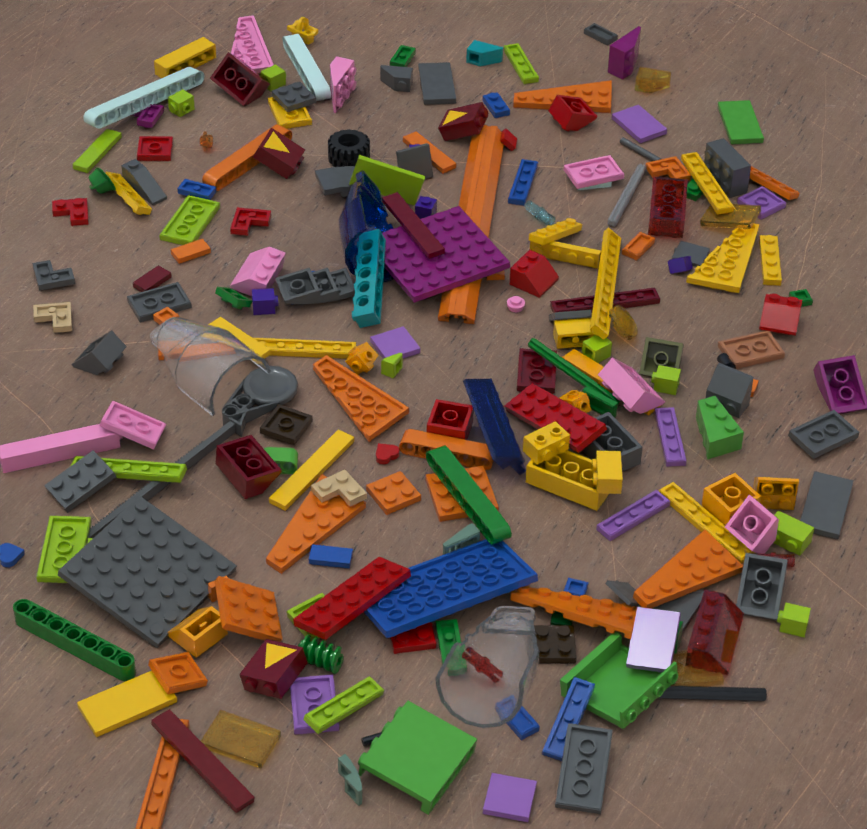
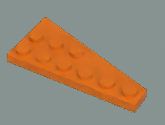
(581, 608)

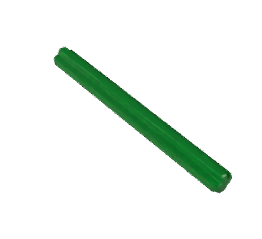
(568, 368)

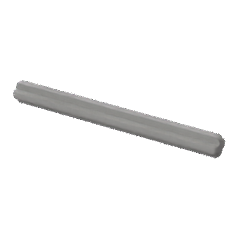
(626, 195)

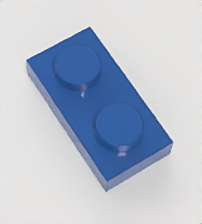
(496, 105)
(196, 189)

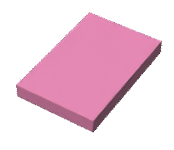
(593, 172)
(132, 424)

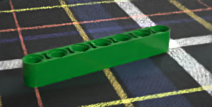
(468, 495)
(74, 640)

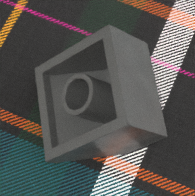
(100, 354)
(731, 389)

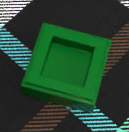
(802, 295)

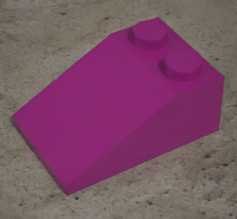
(624, 54)
(841, 384)

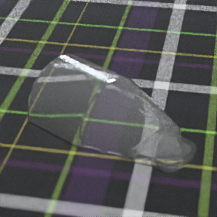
(200, 356)
(511, 646)

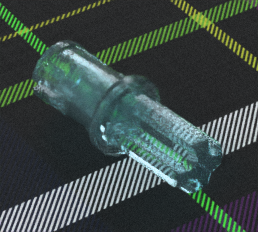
(540, 213)

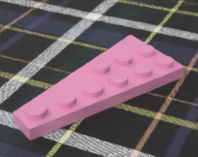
(250, 45)

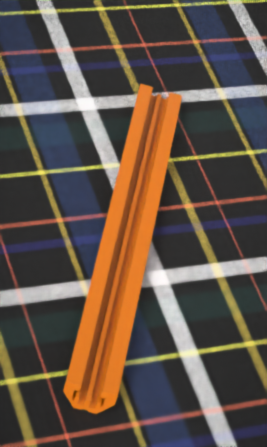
(478, 203)

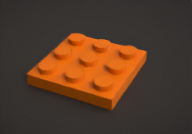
(446, 505)
(247, 609)

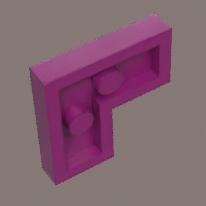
(149, 116)

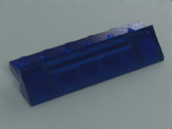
(494, 424)

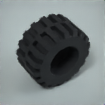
(346, 147)

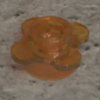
(206, 141)

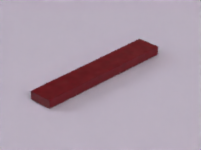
(413, 225)
(625, 299)
(203, 761)

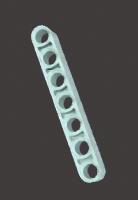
(306, 67)

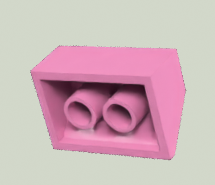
(259, 270)
(629, 387)

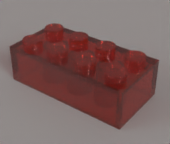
(668, 207)

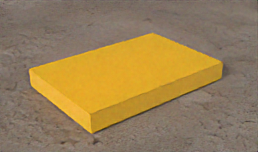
(291, 119)

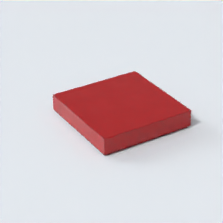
(155, 148)

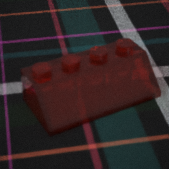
(714, 633)

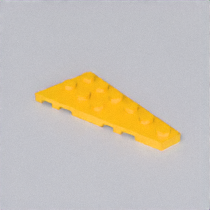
(728, 262)

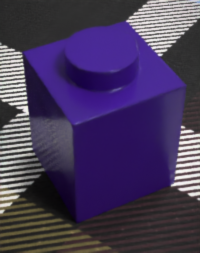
(425, 207)
(264, 301)

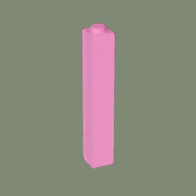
(57, 447)

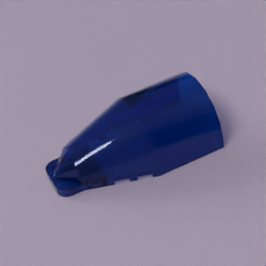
(360, 214)

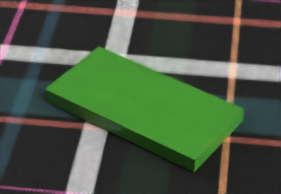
(740, 122)

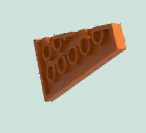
(596, 95)
(364, 403)
(310, 526)
(693, 568)

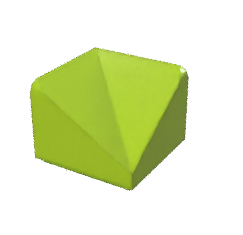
(392, 365)

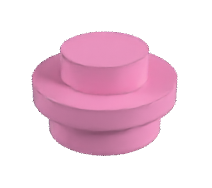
(515, 304)

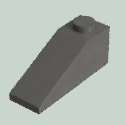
(142, 182)

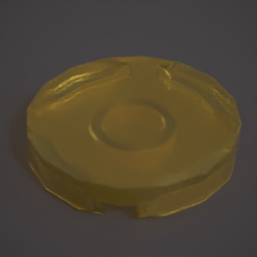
(623, 322)

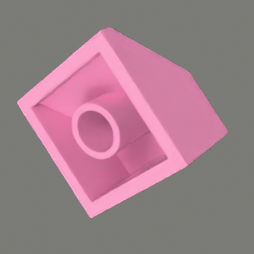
(754, 525)

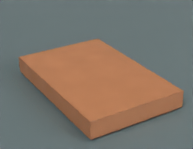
(752, 349)

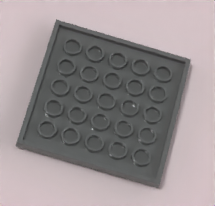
(146, 571)

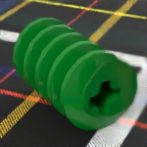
(322, 656)

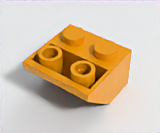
(777, 492)
(199, 631)

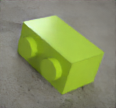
(793, 533)

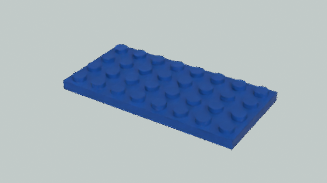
(450, 585)

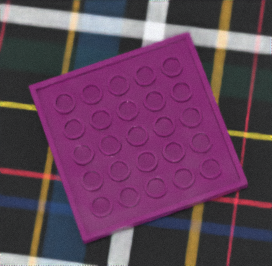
(466, 258)

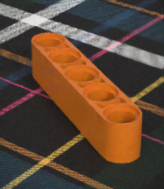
(467, 452)

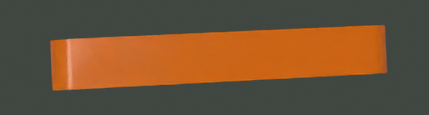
(238, 162)

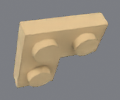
(57, 312)
(339, 484)

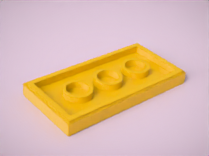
(124, 703)

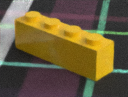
(190, 55)

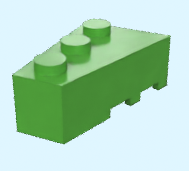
(717, 428)

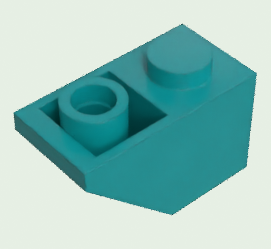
(483, 53)

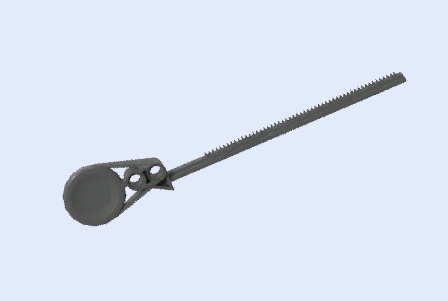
(259, 389)

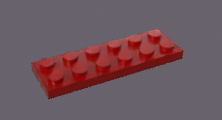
(542, 408)
(351, 598)

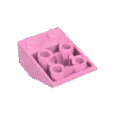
(341, 81)

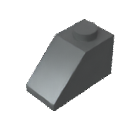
(397, 77)

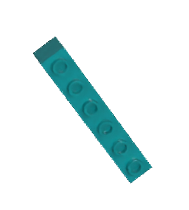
(369, 278)

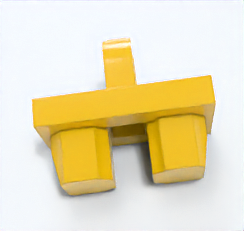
(303, 24)

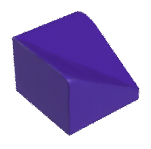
(680, 264)

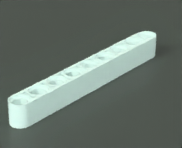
(142, 97)

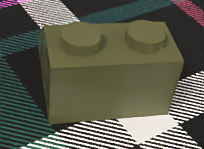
(660, 352)

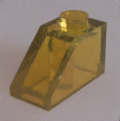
(652, 80)

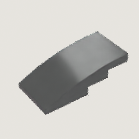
(335, 180)
(316, 286)

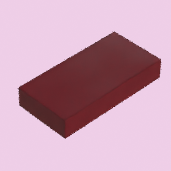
(152, 279)

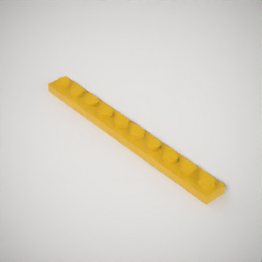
(605, 284)

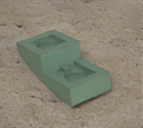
(353, 784)

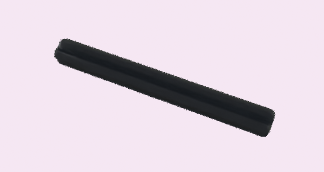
(715, 693)

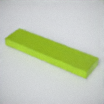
(521, 63)
(97, 150)
(343, 705)

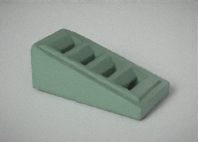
(465, 537)

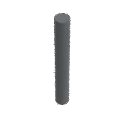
(638, 149)

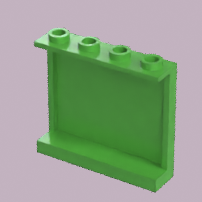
(618, 691)
(418, 754)

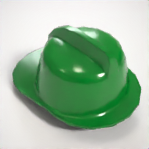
(100, 181)

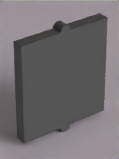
(697, 252)
(624, 591)

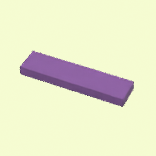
(670, 437)
(633, 515)

